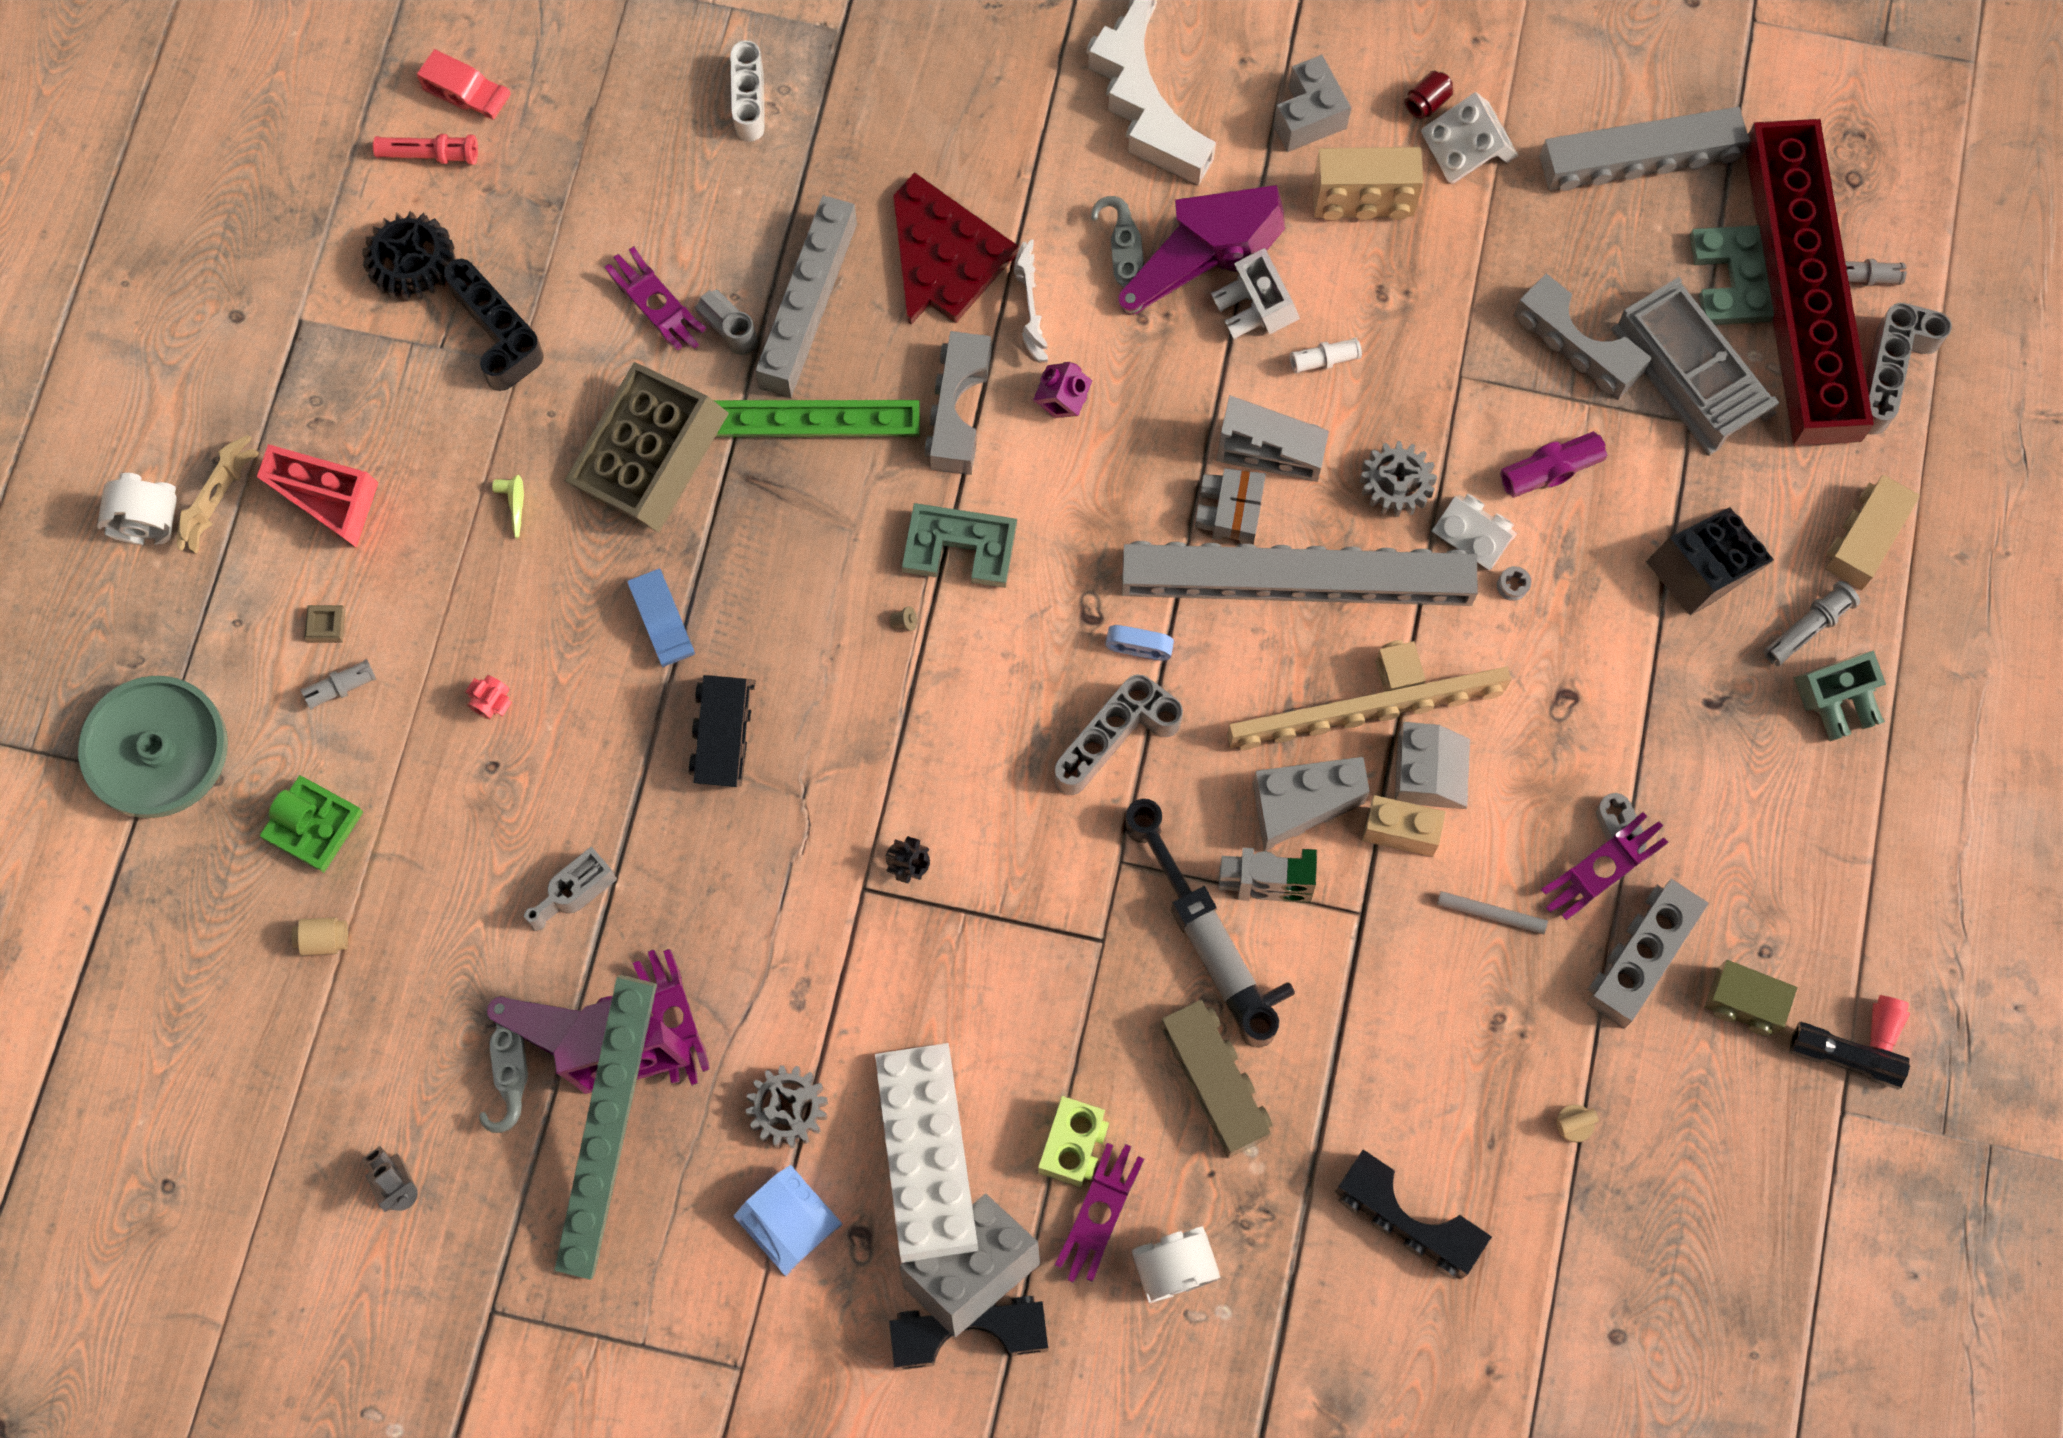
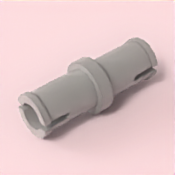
(1872, 272)
(338, 684)

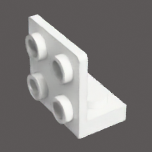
(1467, 138)

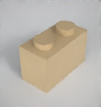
(1403, 826)

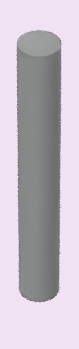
(1492, 912)

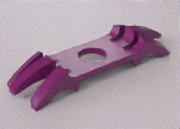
(648, 284)
(1620, 851)
(669, 995)
(1103, 1190)

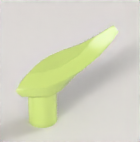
(515, 492)

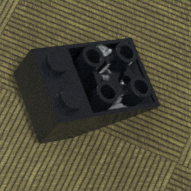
(1709, 560)

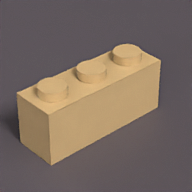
(1871, 531)

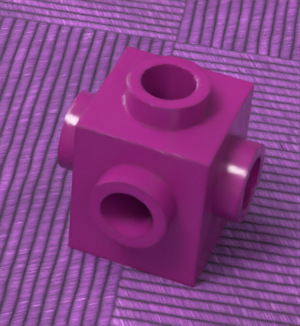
(1062, 390)

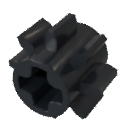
(907, 859)

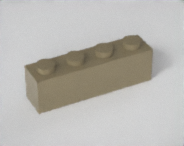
(1216, 1079)

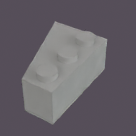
(1270, 441)
(1306, 795)

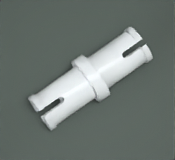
(1325, 355)

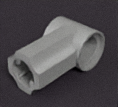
(727, 321)

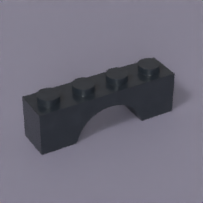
(1451, 1244)
(1017, 1326)

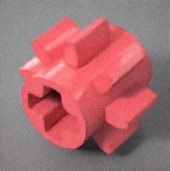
(488, 697)

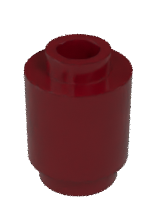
(1429, 94)

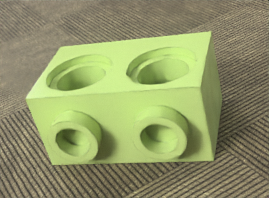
(1064, 1139)

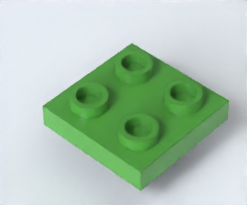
(310, 823)

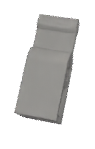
(586, 879)

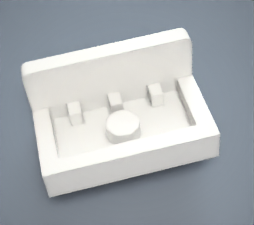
(1475, 530)

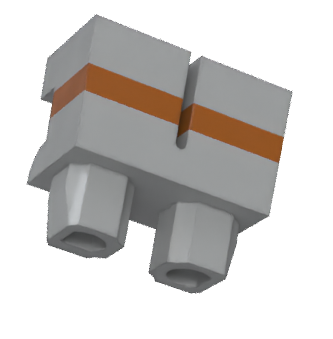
(1238, 504)

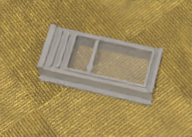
(1694, 366)

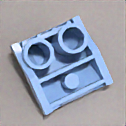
(787, 1219)

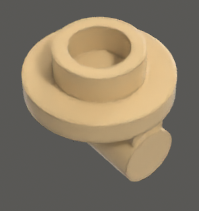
(1576, 1123)

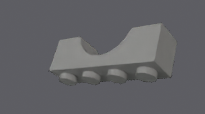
(1611, 363)
(966, 365)

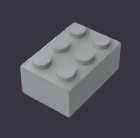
(967, 1284)

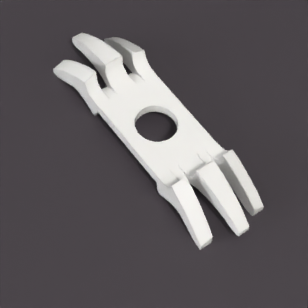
(1025, 273)

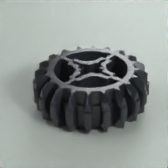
(413, 266)

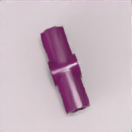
(1553, 464)

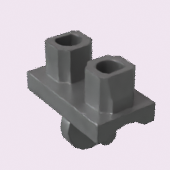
(390, 1180)

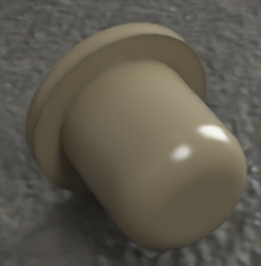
(904, 619)

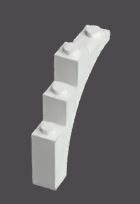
(1155, 129)

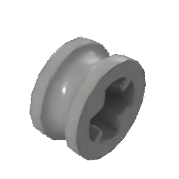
(1523, 577)

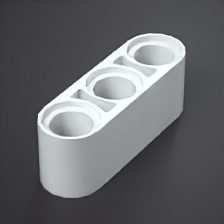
(743, 78)

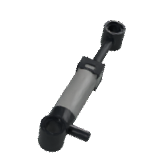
(1198, 918)

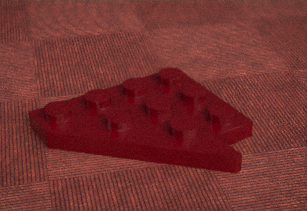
(945, 251)

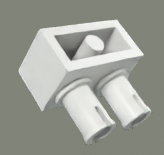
(1261, 283)

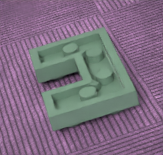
(1743, 253)
(939, 526)

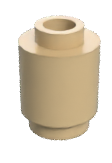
(320, 936)

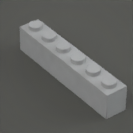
(1644, 149)
(806, 296)

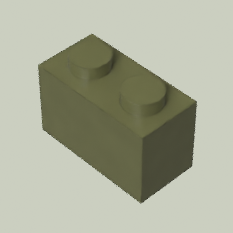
(1750, 998)

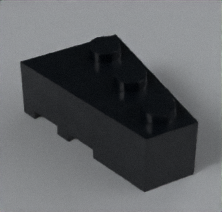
(721, 730)

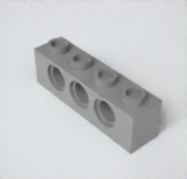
(1683, 911)

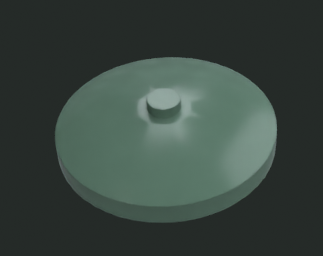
(153, 746)

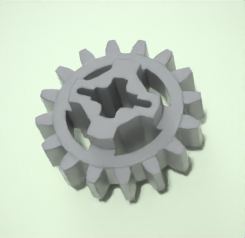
(1412, 475)
(773, 1114)

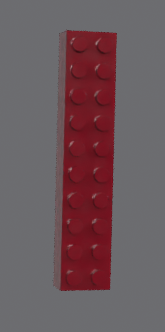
(1808, 283)

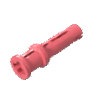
(439, 148)

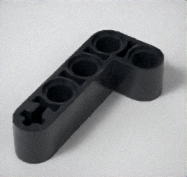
(490, 318)

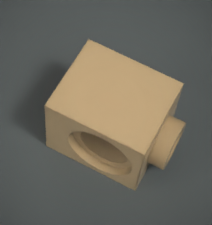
(1399, 666)

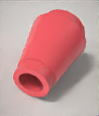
(1888, 1021)

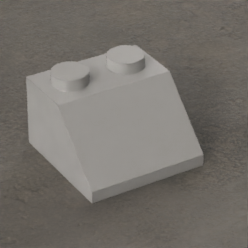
(1432, 766)

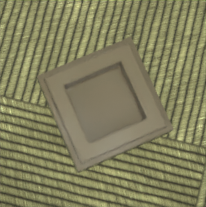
(325, 624)

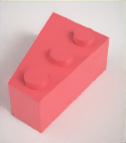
(321, 488)

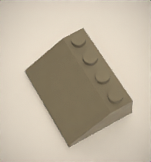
(647, 446)

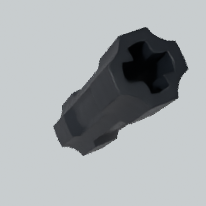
(1876, 1064)

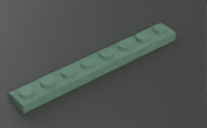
(605, 1126)

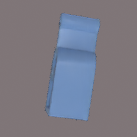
(661, 617)

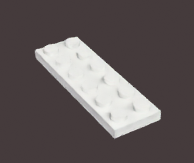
(925, 1153)

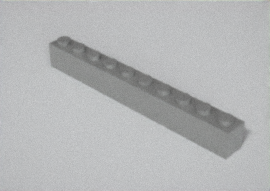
(1299, 574)

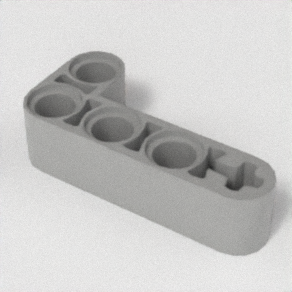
(1900, 341)
(1111, 737)

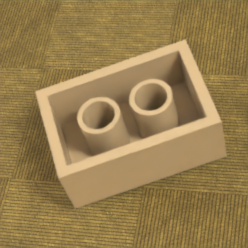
(1367, 182)

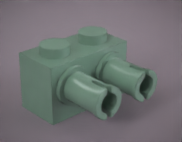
(1848, 678)

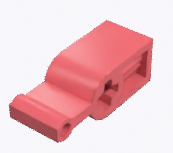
(461, 85)

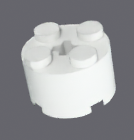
(137, 509)
(1176, 1264)

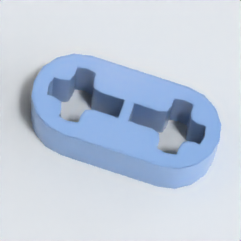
(1139, 642)

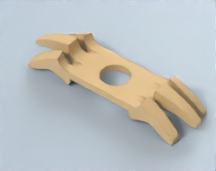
(196, 518)

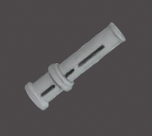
(1822, 614)

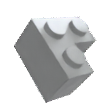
(1317, 105)

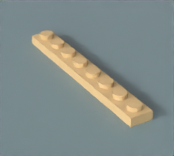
(1355, 711)

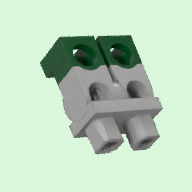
(1270, 876)

